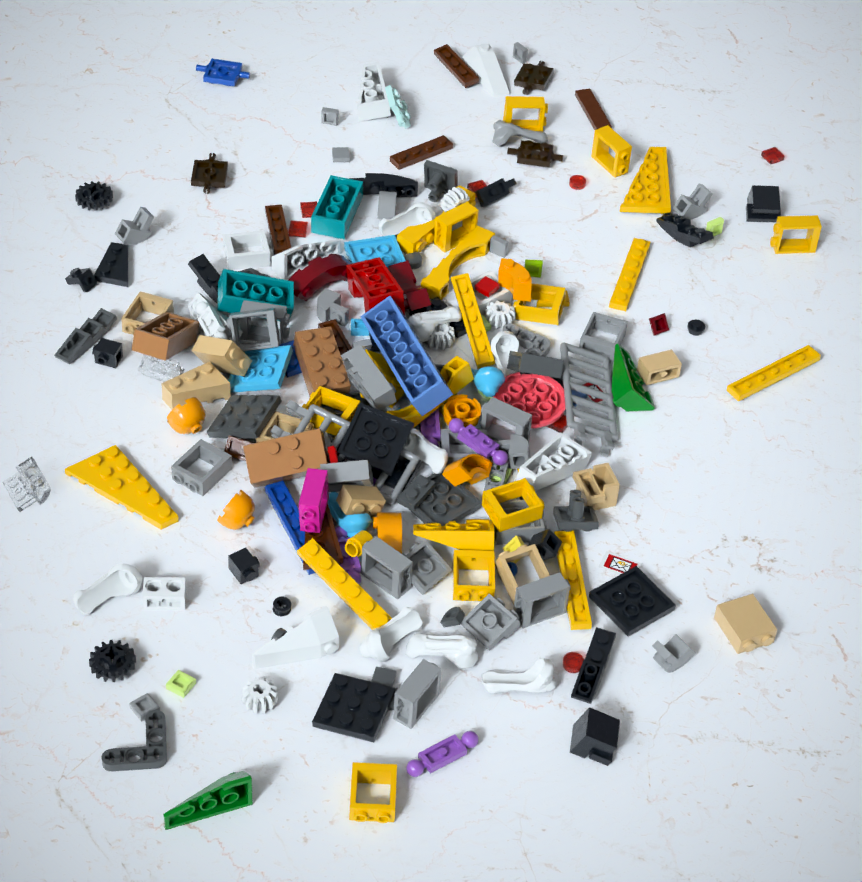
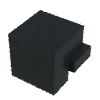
(763, 204)
(595, 736)

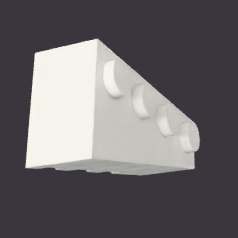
(372, 96)
(554, 462)

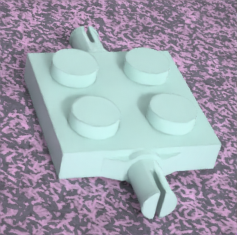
(398, 107)

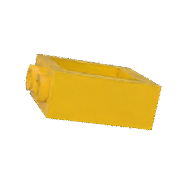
(526, 102)
(605, 138)
(444, 236)
(787, 246)
(542, 315)
(335, 400)
(503, 521)
(483, 561)
(373, 774)

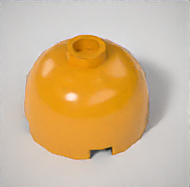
(463, 408)
(187, 418)
(238, 512)

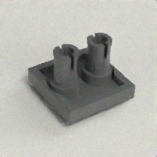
(439, 179)
(576, 515)

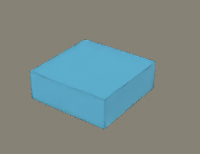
(358, 328)

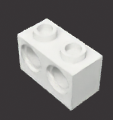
(164, 593)

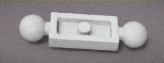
(210, 321)

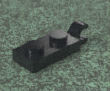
(494, 191)

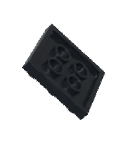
(375, 438)
(632, 601)
(353, 707)

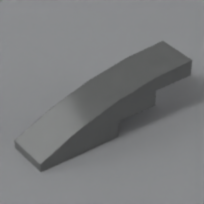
(84, 338)

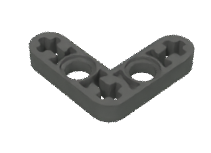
(151, 749)

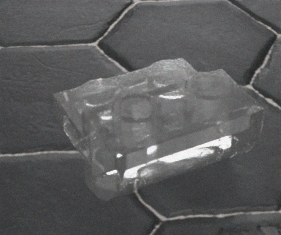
(27, 485)

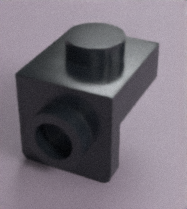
(83, 277)

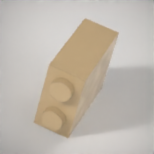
(222, 354)
(745, 623)

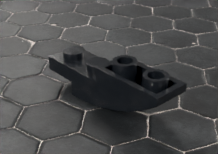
(377, 182)
(682, 230)
(207, 276)
(593, 665)

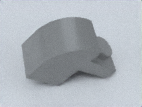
(387, 205)
(693, 206)
(137, 230)
(330, 307)
(516, 449)
(672, 654)

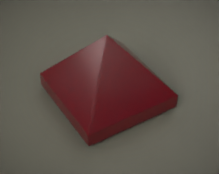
(659, 324)

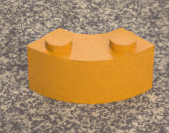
(515, 279)
(469, 468)
(389, 528)

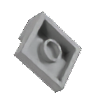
(427, 566)
(491, 621)

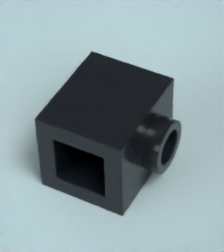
(108, 352)
(546, 543)
(243, 565)

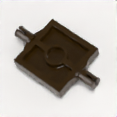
(533, 77)
(535, 154)
(209, 173)

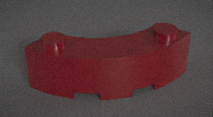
(319, 273)
(414, 296)

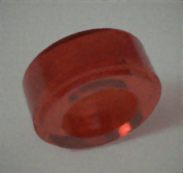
(577, 182)
(572, 662)

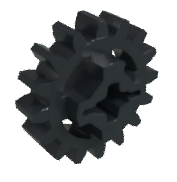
(94, 195)
(122, 656)

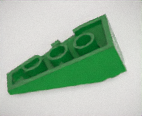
(627, 384)
(218, 798)

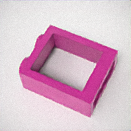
(313, 500)

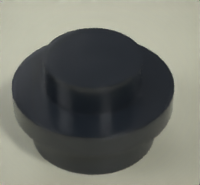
(696, 327)

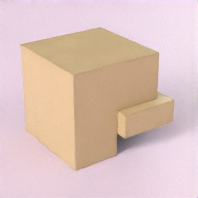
(597, 486)

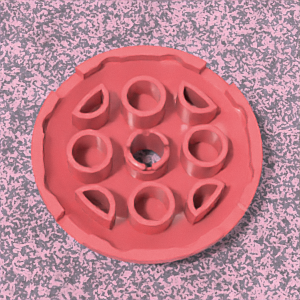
(535, 395)

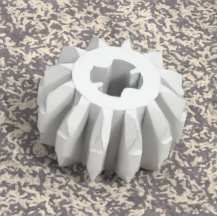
(454, 198)
(500, 314)
(441, 337)
(259, 695)

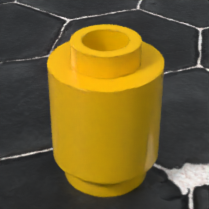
(355, 543)

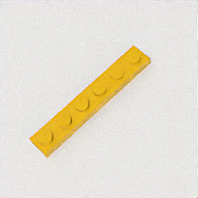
(629, 274)
(472, 321)
(773, 373)
(571, 570)
(343, 585)

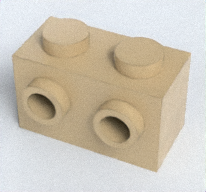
(659, 367)
(360, 500)

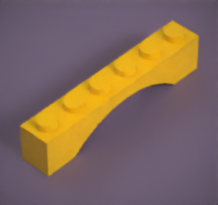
(417, 237)
(474, 245)
(456, 375)

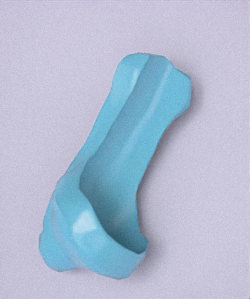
(488, 380)
(350, 523)

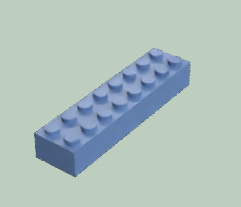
(406, 356)

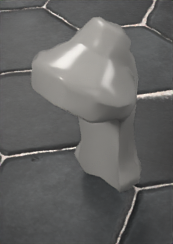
(505, 130)

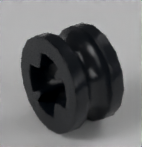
(281, 601)

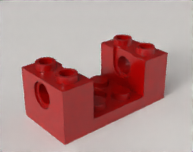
(374, 283)

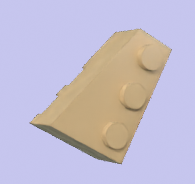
(201, 383)

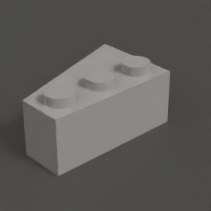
(368, 378)

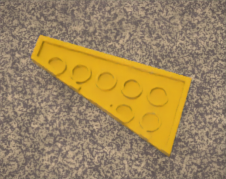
(650, 186)
(122, 483)

